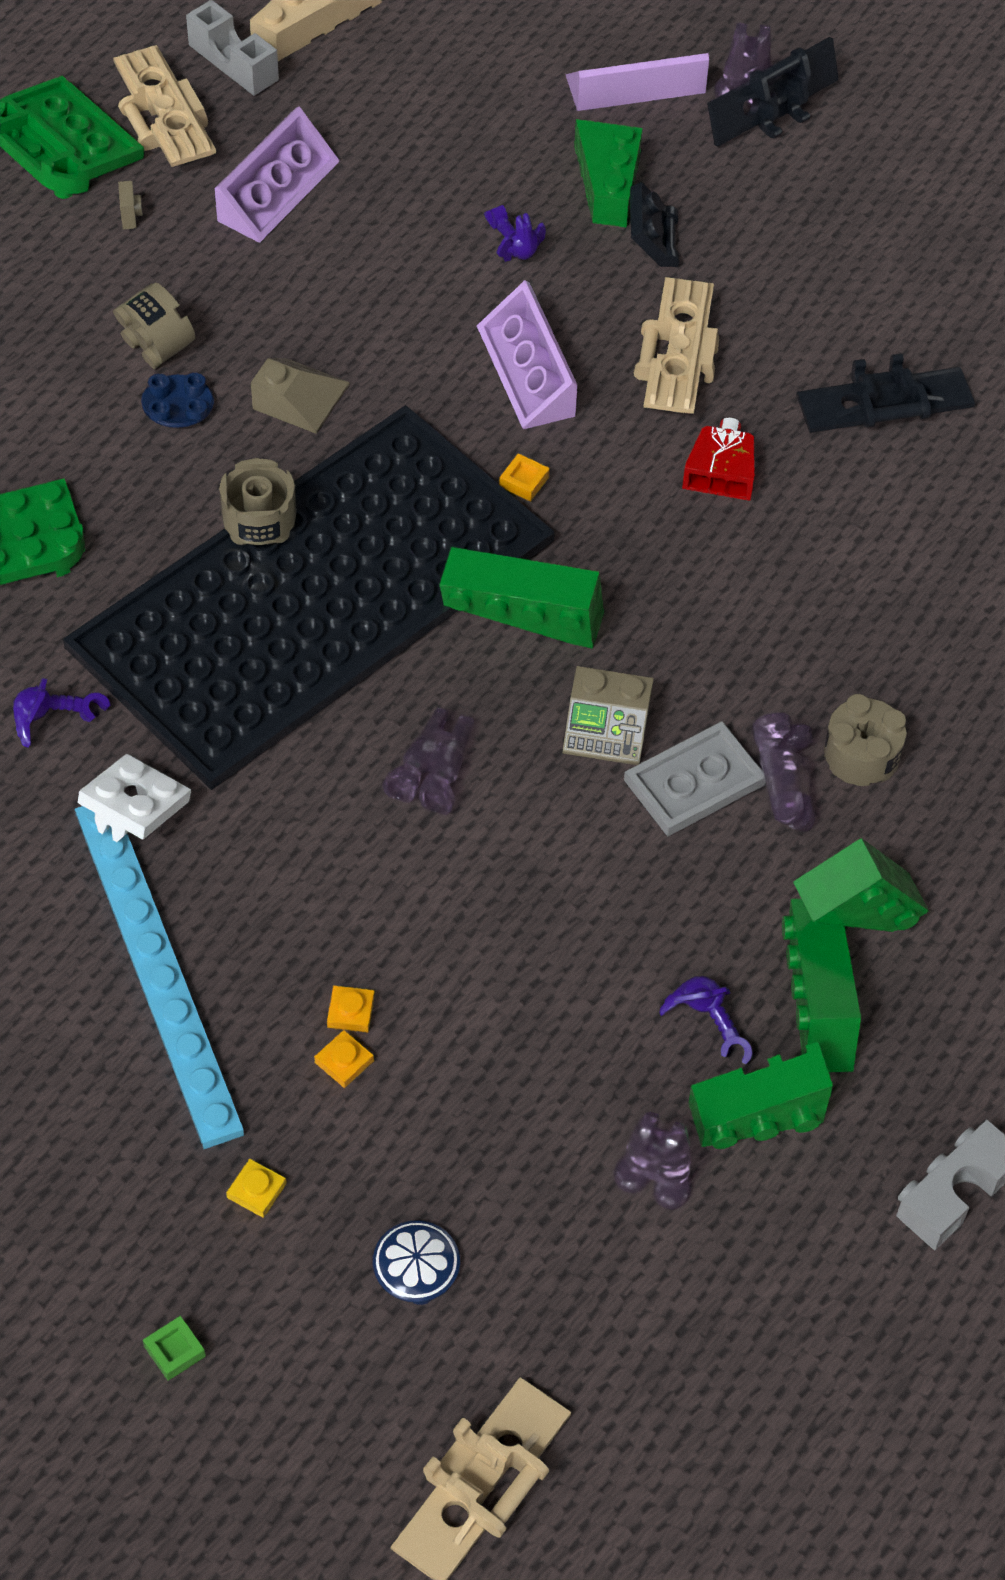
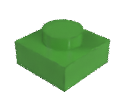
(174, 1348)

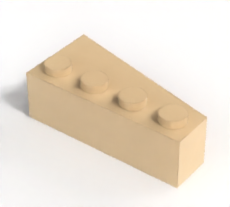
(294, 23)

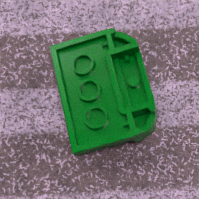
(63, 137)
(38, 532)

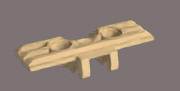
(180, 113)
(691, 347)
(471, 1473)

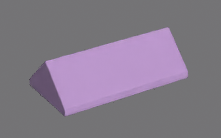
(639, 82)
(274, 177)
(529, 359)

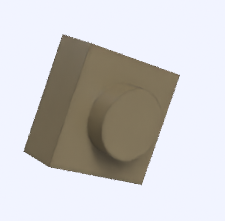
(129, 205)

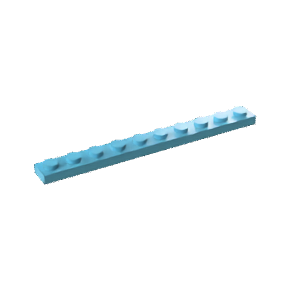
(163, 984)

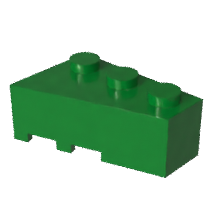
(608, 167)
(861, 891)
(762, 1102)

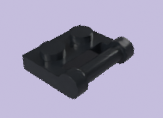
(654, 225)

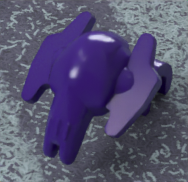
(517, 242)
(35, 703)
(707, 996)

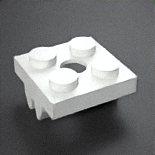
(141, 814)

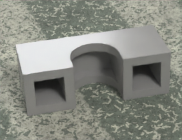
(248, 62)
(932, 1206)

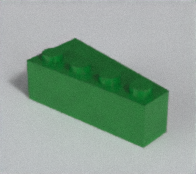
(525, 594)
(822, 987)

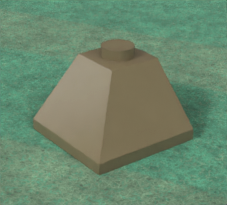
(296, 393)

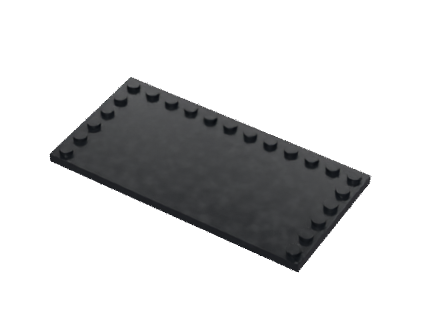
(265, 636)

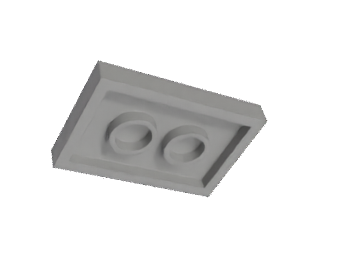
(694, 778)

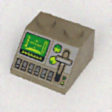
(608, 715)

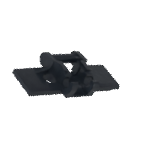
(799, 78)
(885, 396)

